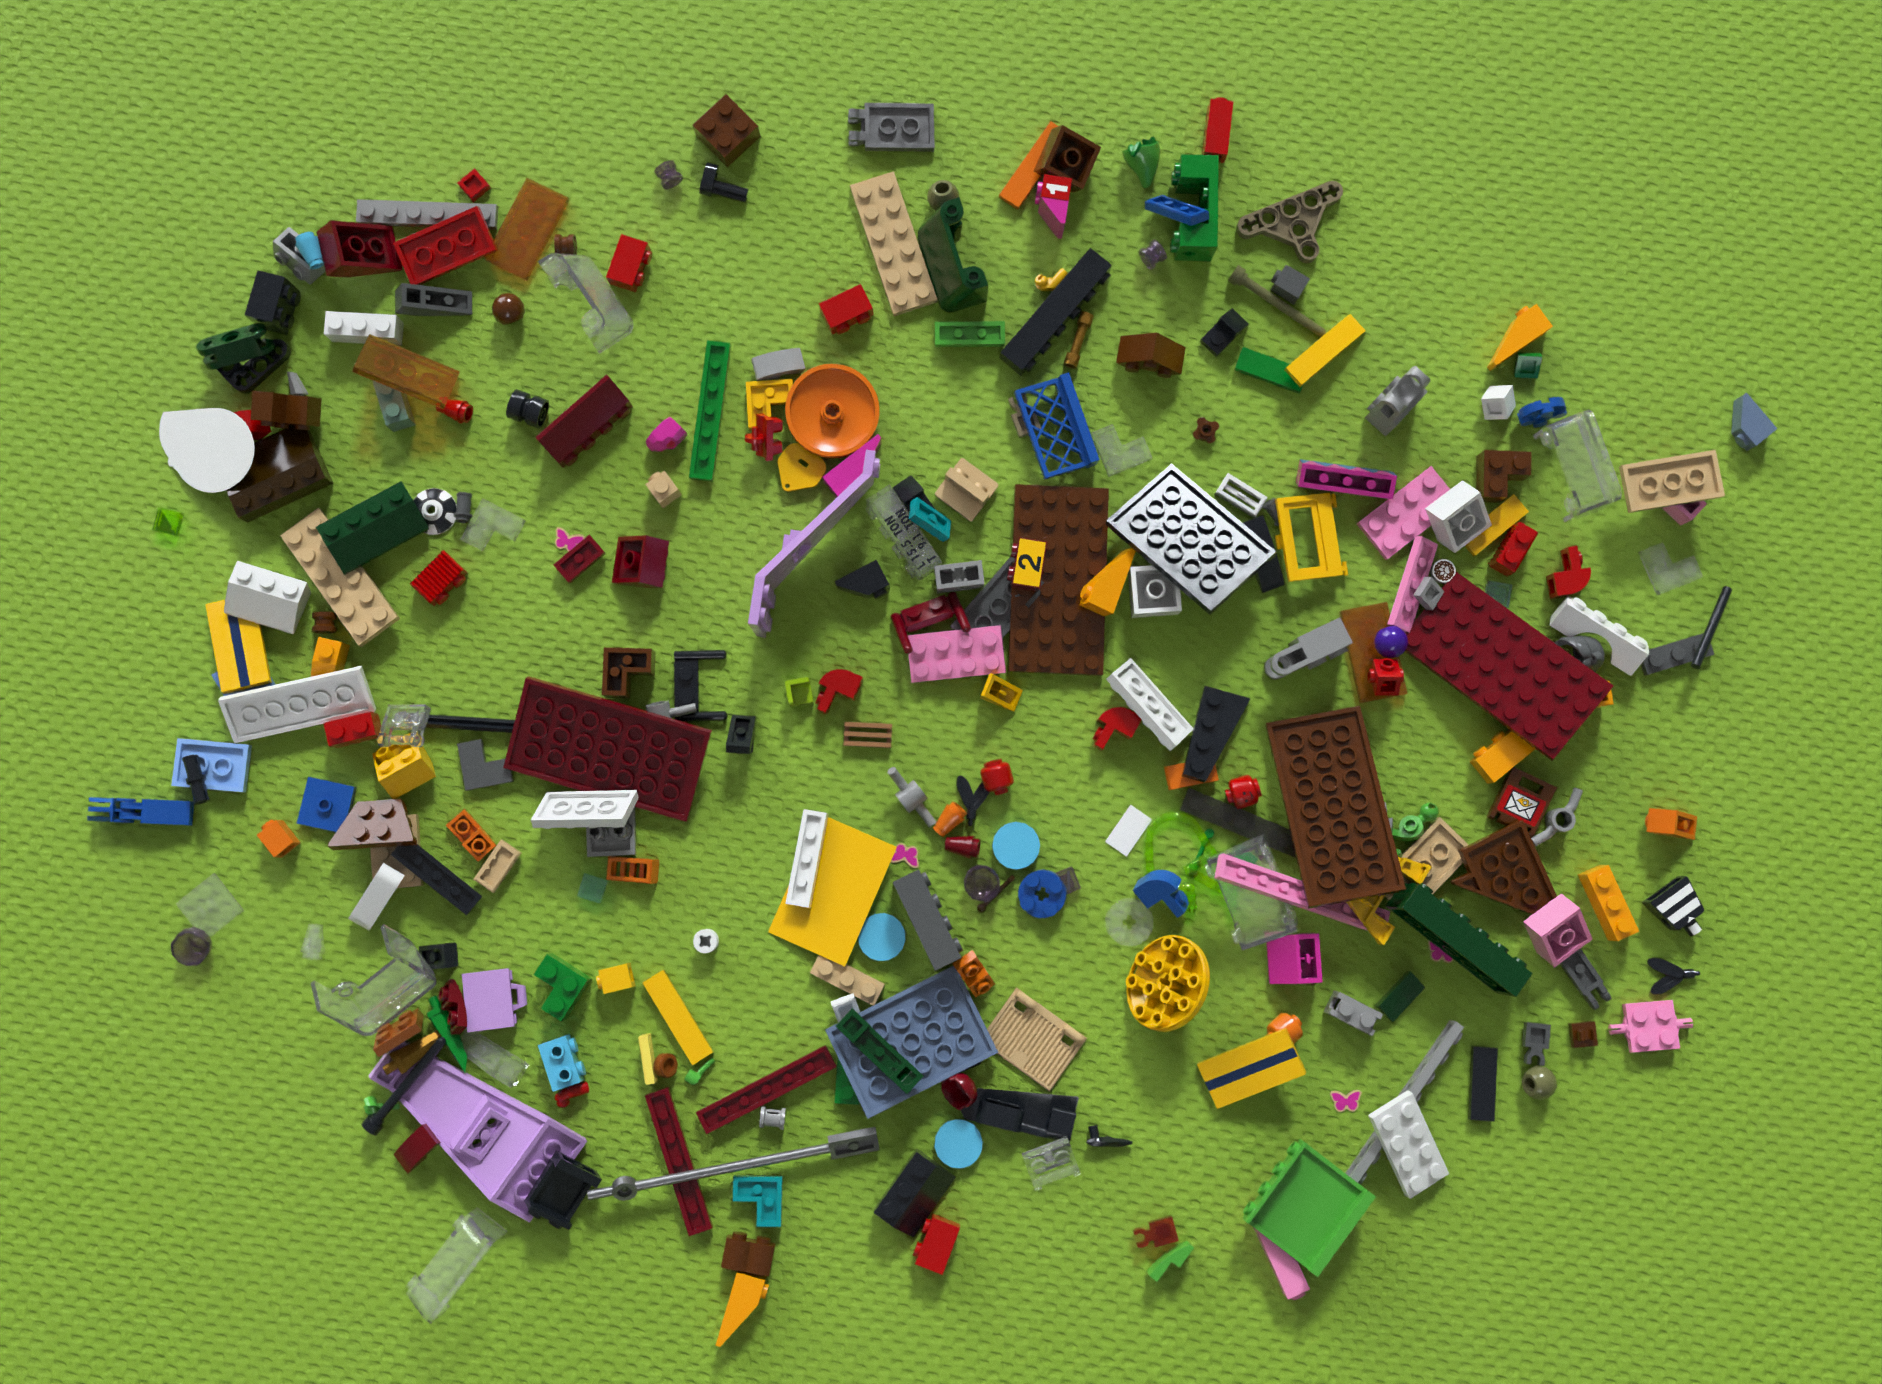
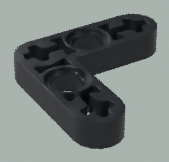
(241, 371)

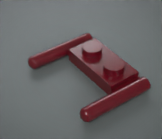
(926, 615)

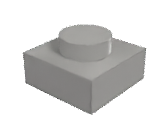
(1428, 593)

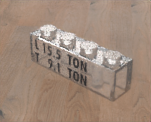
(906, 536)

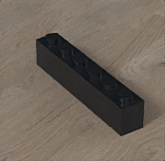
(1055, 312)

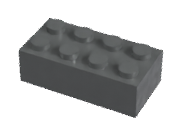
(927, 920)

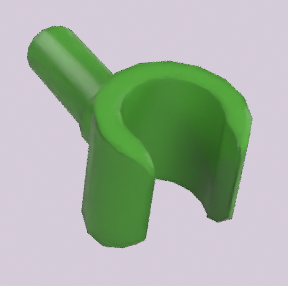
(693, 1077)
(371, 1105)

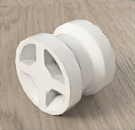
(706, 937)

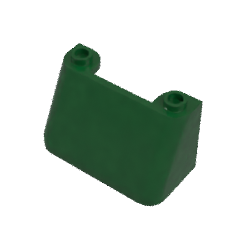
(952, 284)

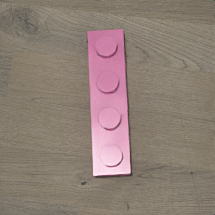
(1416, 569)

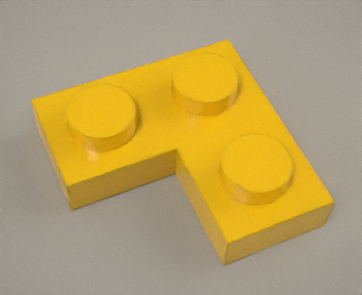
(763, 395)

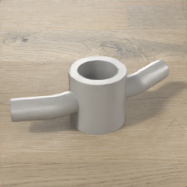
(663, 708)
(911, 796)
(1550, 819)

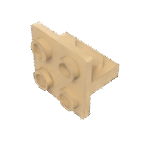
(966, 489)

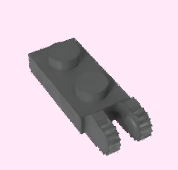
(1585, 978)

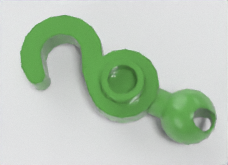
(1412, 827)

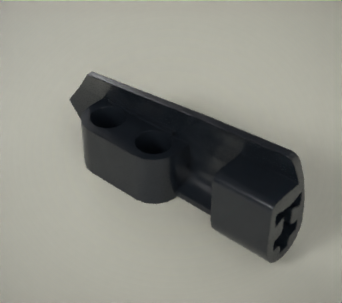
(1025, 1112)

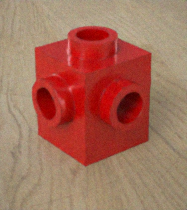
(1385, 677)

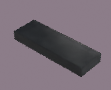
(1482, 1083)

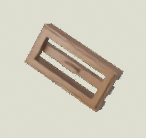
(847, 734)

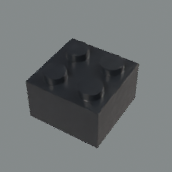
(273, 302)

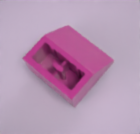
(1294, 959)

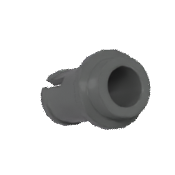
(463, 507)
(1270, 507)

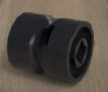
(525, 408)

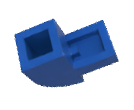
(1162, 886)

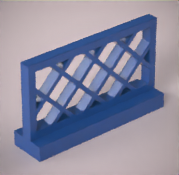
(1076, 421)

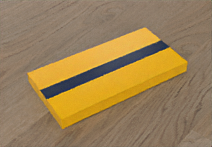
(237, 650)
(1251, 1068)

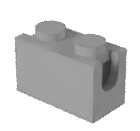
(1352, 1012)

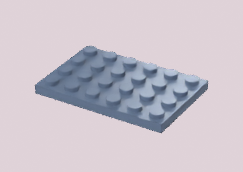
(930, 1027)

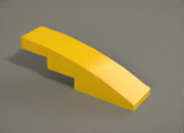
(1324, 350)

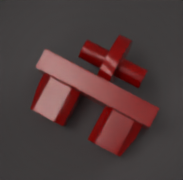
(762, 436)

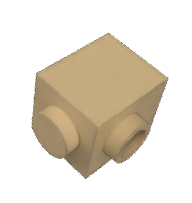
(663, 488)

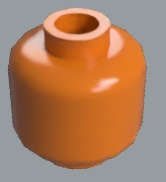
(1287, 1021)

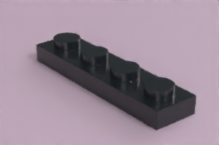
(437, 877)

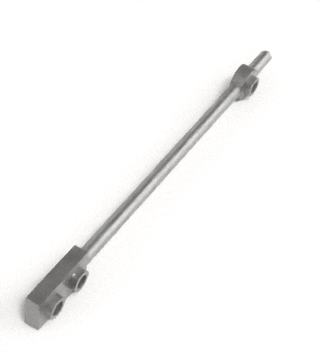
(838, 1145)

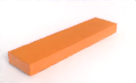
(1024, 177)

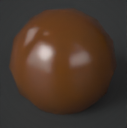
(508, 309)

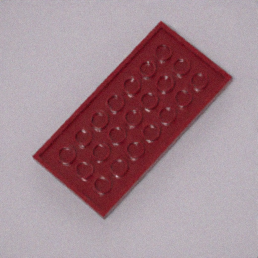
(1506, 666)
(606, 747)

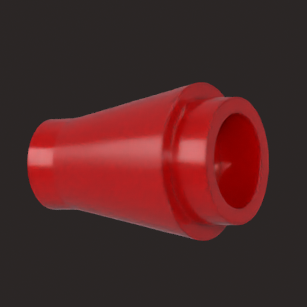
(457, 410)

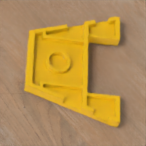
(1366, 908)

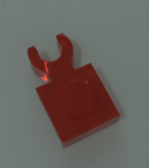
(1161, 1232)

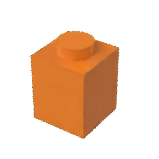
(278, 838)

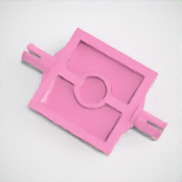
(1650, 1026)

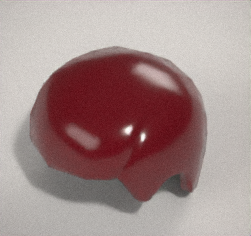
(959, 1091)

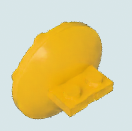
(1168, 983)

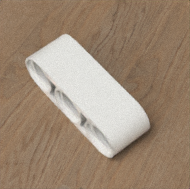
(376, 896)

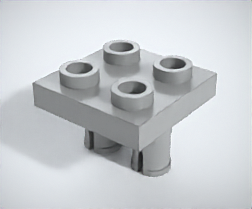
(612, 841)

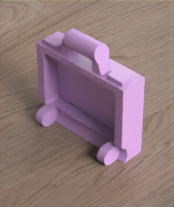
(490, 999)

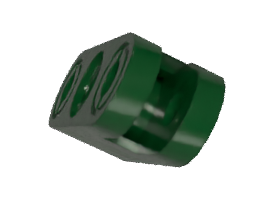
(234, 346)

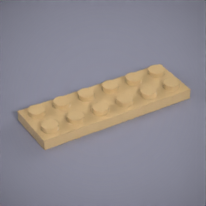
(893, 243)
(352, 595)

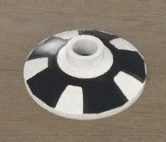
(445, 507)

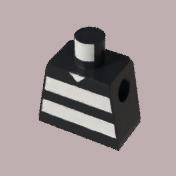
(1676, 905)

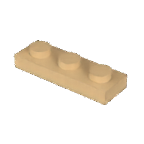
(848, 979)

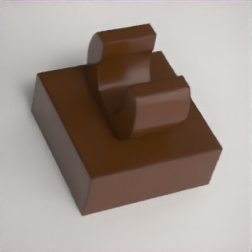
(1583, 1034)

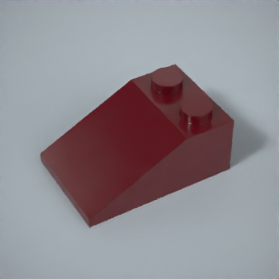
(357, 249)

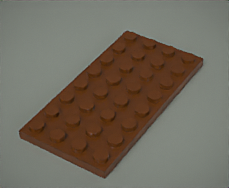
(1055, 630)
(1335, 807)

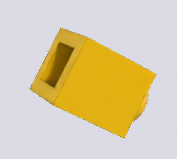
(615, 978)

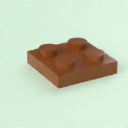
(394, 1034)

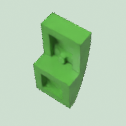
(1175, 1255)

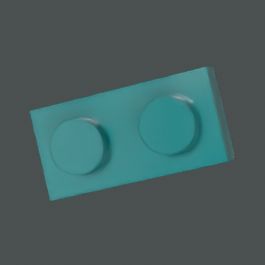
(929, 519)

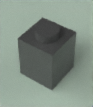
(1289, 284)

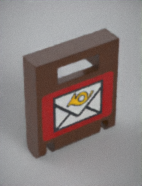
(1519, 803)

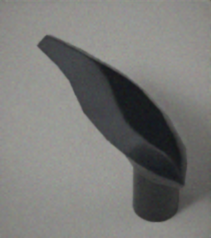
(1097, 1141)

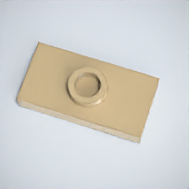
(497, 866)

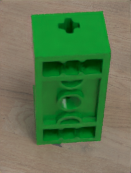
(1197, 176)

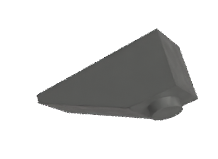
(432, 301)

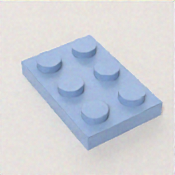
(222, 763)

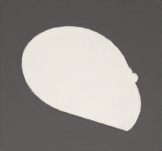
(207, 447)

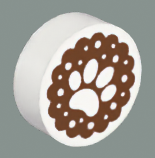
(1442, 571)

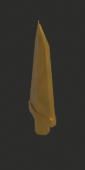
(410, 1054)

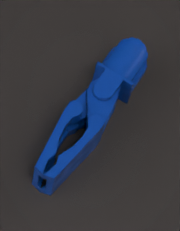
(152, 811)

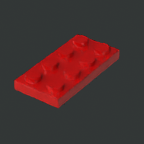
(445, 246)

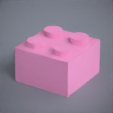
(1558, 930)

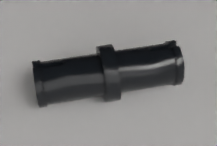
(196, 779)

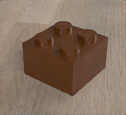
(726, 130)
(1068, 156)

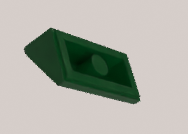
(1400, 996)

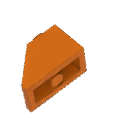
(1671, 823)

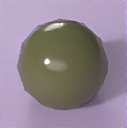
(941, 192)
(1539, 1083)

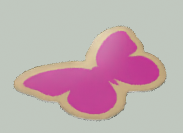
(565, 541)
(905, 853)
(1437, 954)
(1348, 1101)

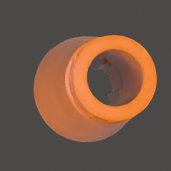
(949, 819)

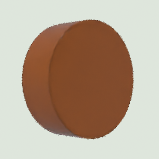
(665, 1065)

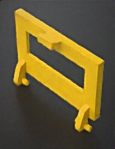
(1324, 532)

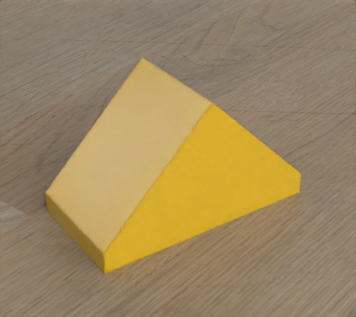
(1001, 692)

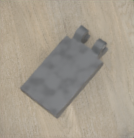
(893, 127)

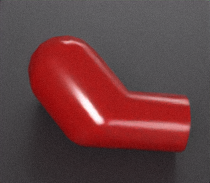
(563, 1096)

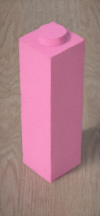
(1285, 1269)

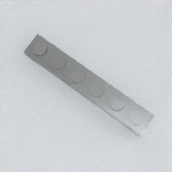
(417, 213)

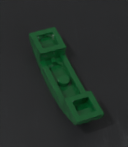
(879, 1051)

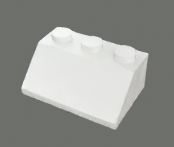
(266, 597)

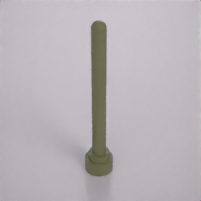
(1240, 277)

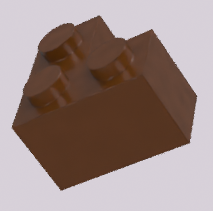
(1151, 353)
(284, 410)
(1496, 468)
(620, 665)

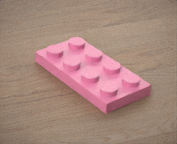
(1404, 516)
(956, 654)

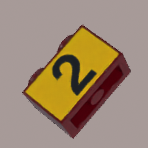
(1028, 564)

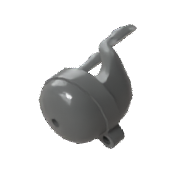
(1585, 649)

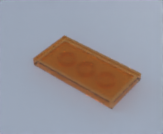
(527, 228)
(406, 371)
(1362, 627)

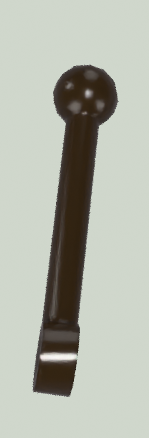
(982, 907)

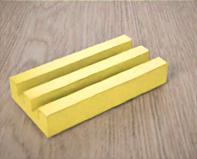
(648, 1058)

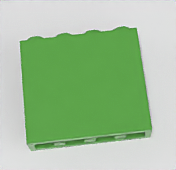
(1308, 1207)

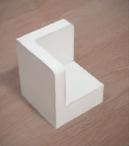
(1498, 402)

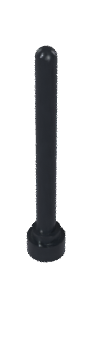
(374, 1122)

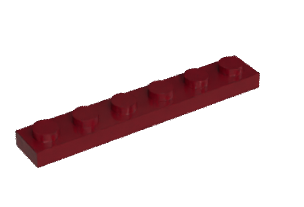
(766, 1089)
(678, 1160)

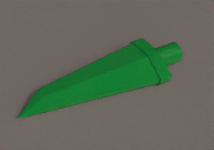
(453, 1041)

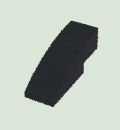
(1270, 575)

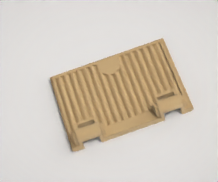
(1034, 1040)

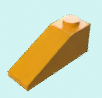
(1522, 331)
(1105, 588)
(329, 656)
(743, 1299)

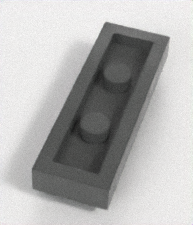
(1673, 654)

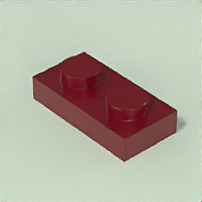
(579, 559)

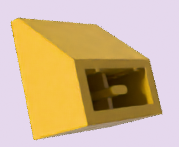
(402, 768)

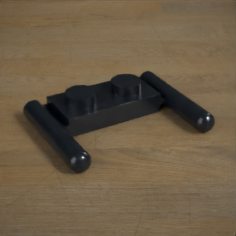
(687, 683)

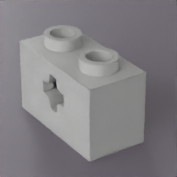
(959, 576)

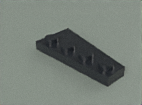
(1212, 728)

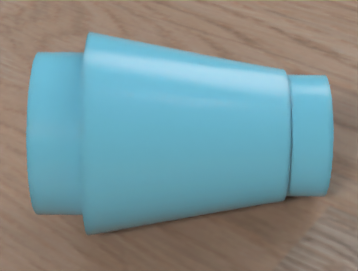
(310, 249)

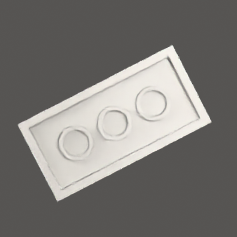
(1149, 704)
(584, 809)
(1408, 1144)

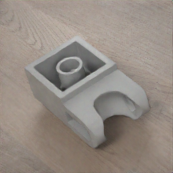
(1398, 400)
(1310, 650)

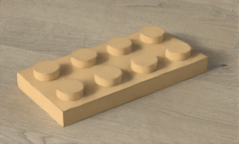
(1671, 481)
(1438, 849)

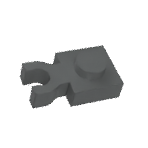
(1536, 1038)

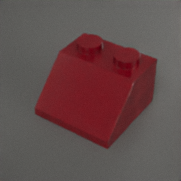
(640, 561)

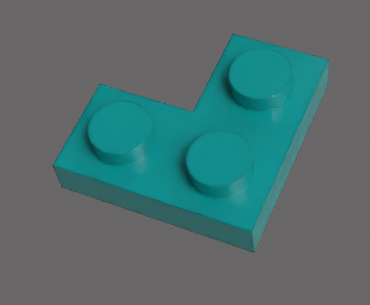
(764, 1191)

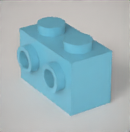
(562, 1062)

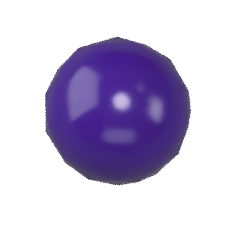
(1391, 642)

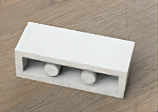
(356, 327)

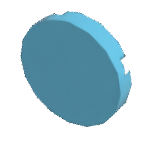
(1016, 845)
(882, 937)
(958, 1143)

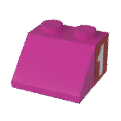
(1053, 202)

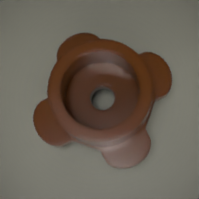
(1199, 433)

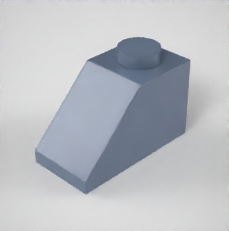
(1749, 423)

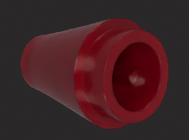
(964, 846)

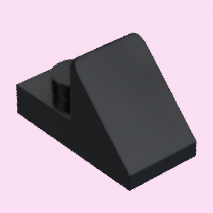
(1224, 332)
(909, 490)
(741, 734)
(440, 955)

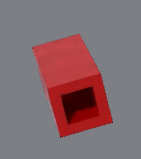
(1218, 128)

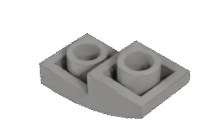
(777, 363)

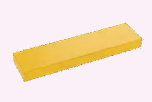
(678, 1017)

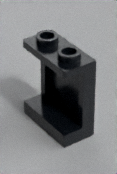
(561, 1190)

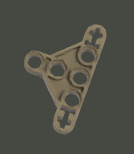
(1305, 216)

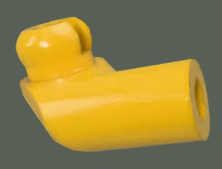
(1049, 283)

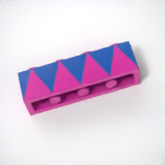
(1346, 479)

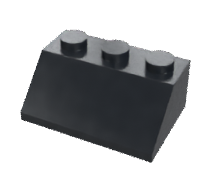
(914, 1193)

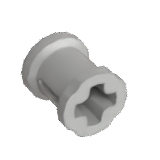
(772, 1117)

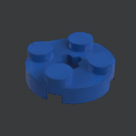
(1538, 412)
(1049, 905)

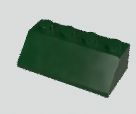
(372, 528)

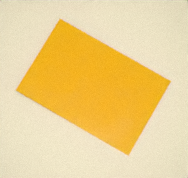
(844, 891)

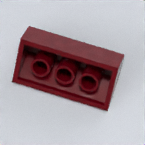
(585, 422)

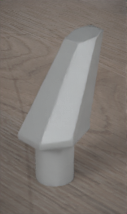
(295, 384)

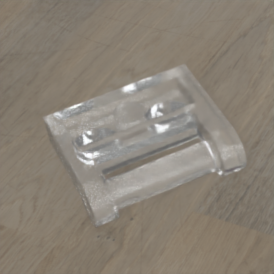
(404, 717)
(1050, 1157)

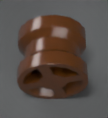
(565, 245)
(324, 622)

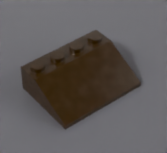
(282, 471)

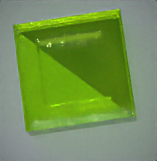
(168, 521)

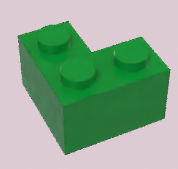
(567, 985)

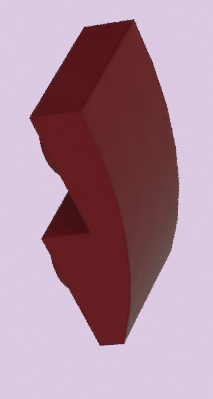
(454, 1003)
(416, 1148)

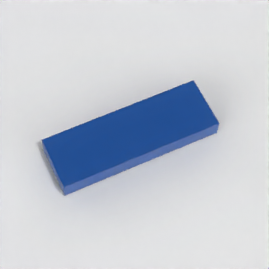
(1176, 210)

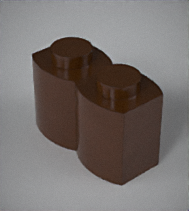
(748, 1254)

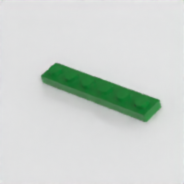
(710, 411)

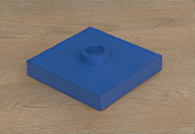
(325, 804)

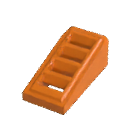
(650, 865)

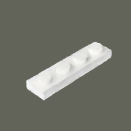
(807, 858)

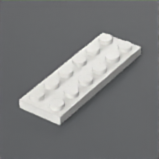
(297, 704)

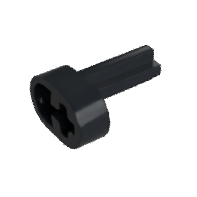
(710, 185)

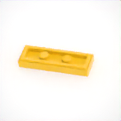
(1501, 519)

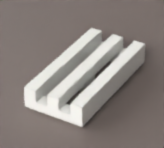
(1253, 513)

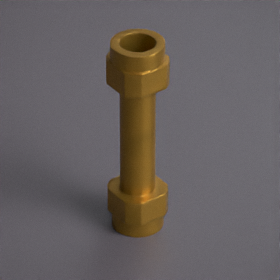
(1072, 358)

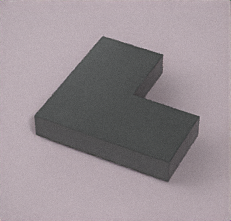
(478, 772)

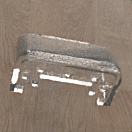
(608, 319)
(1254, 915)

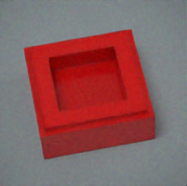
(474, 185)

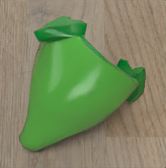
(1143, 159)

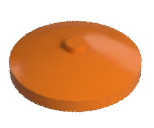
(832, 410)

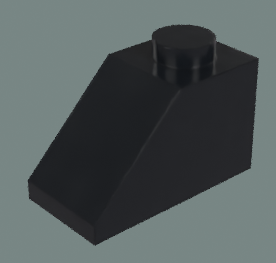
(865, 582)

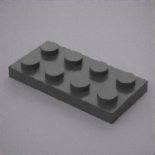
(993, 603)

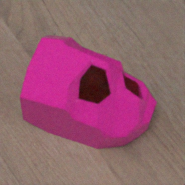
(666, 436)

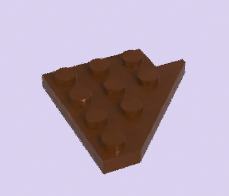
(1507, 870)

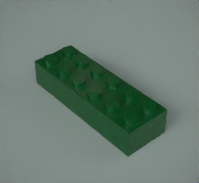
(1459, 939)

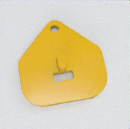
(795, 473)

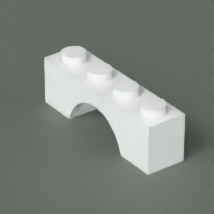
(1575, 618)

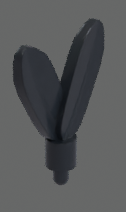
(971, 801)
(1674, 975)

